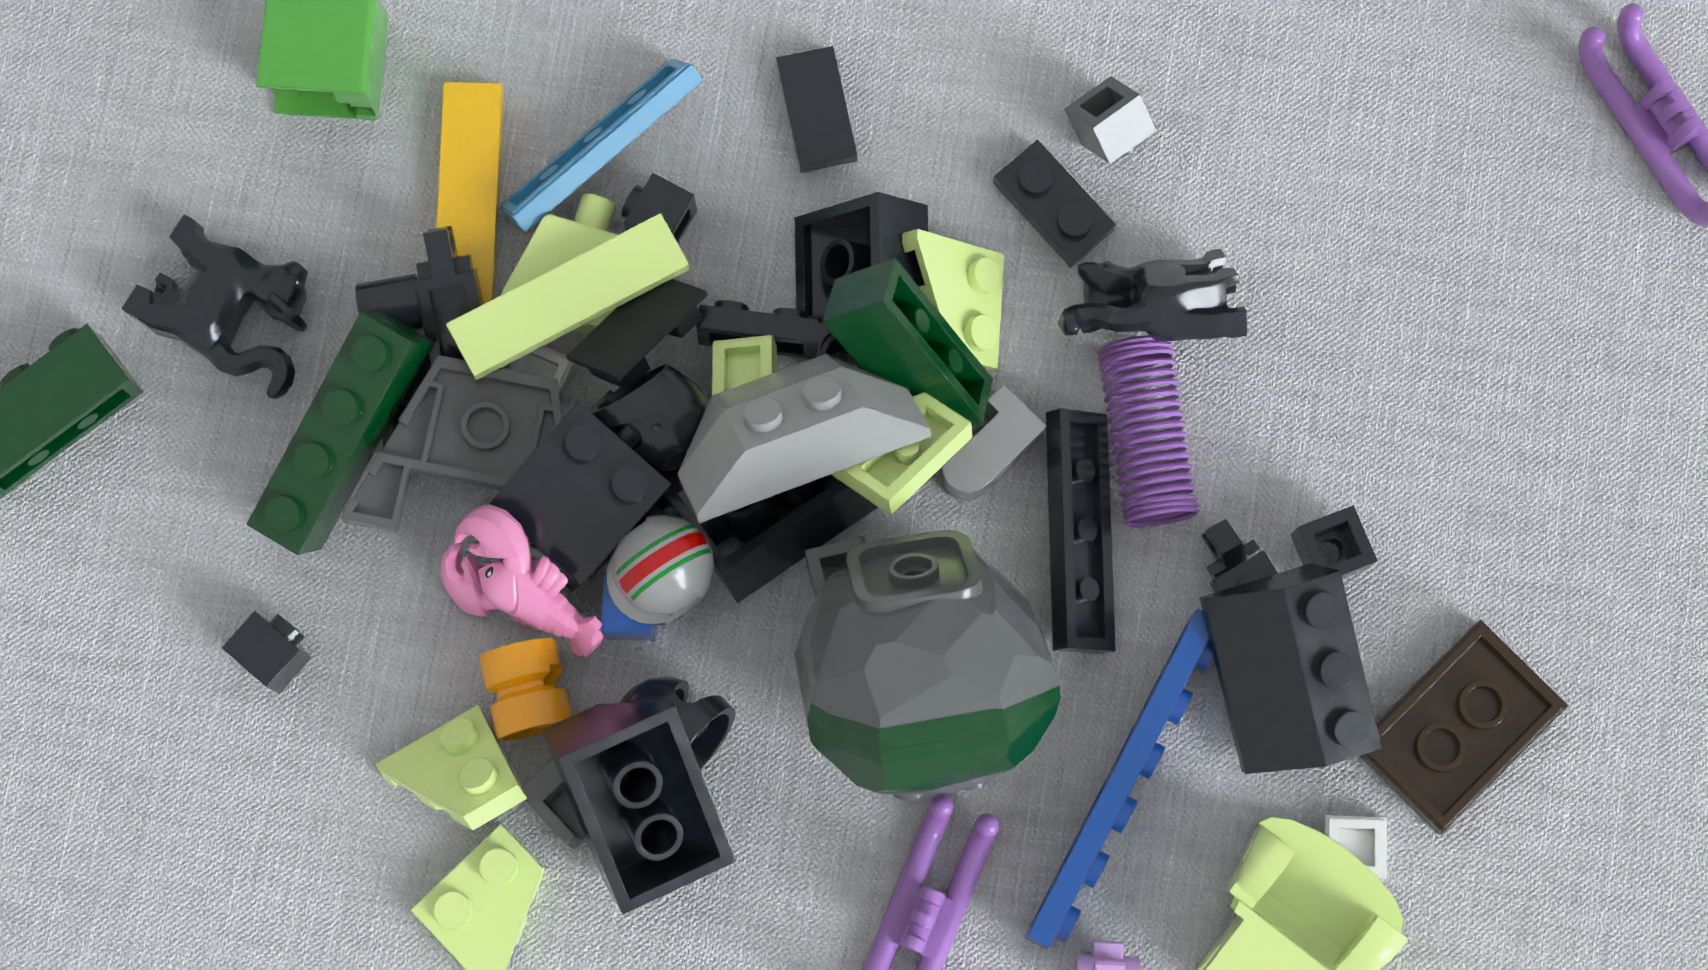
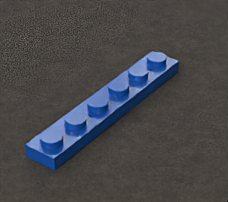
(1113, 805)

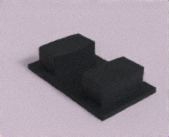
(623, 339)

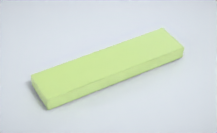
(568, 296)

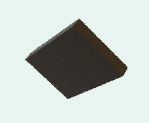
(1462, 726)

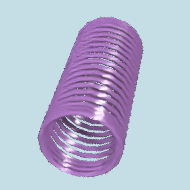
(1150, 508)

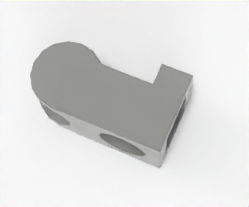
(994, 448)

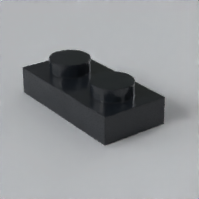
(1054, 203)

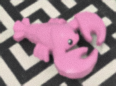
(516, 584)

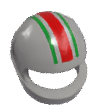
(660, 569)

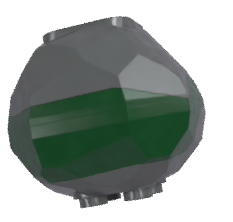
(924, 668)

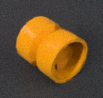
(525, 688)

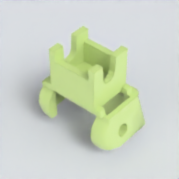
(1305, 906)

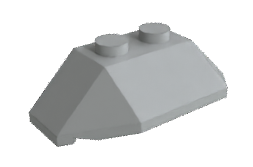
(794, 432)

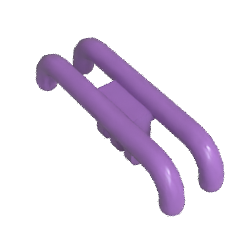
(1662, 117)
(920, 915)

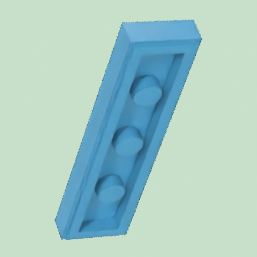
(600, 144)

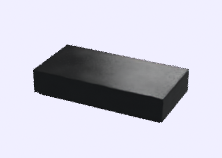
(816, 109)

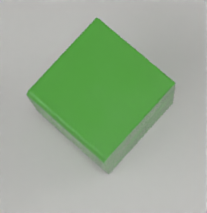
(324, 57)

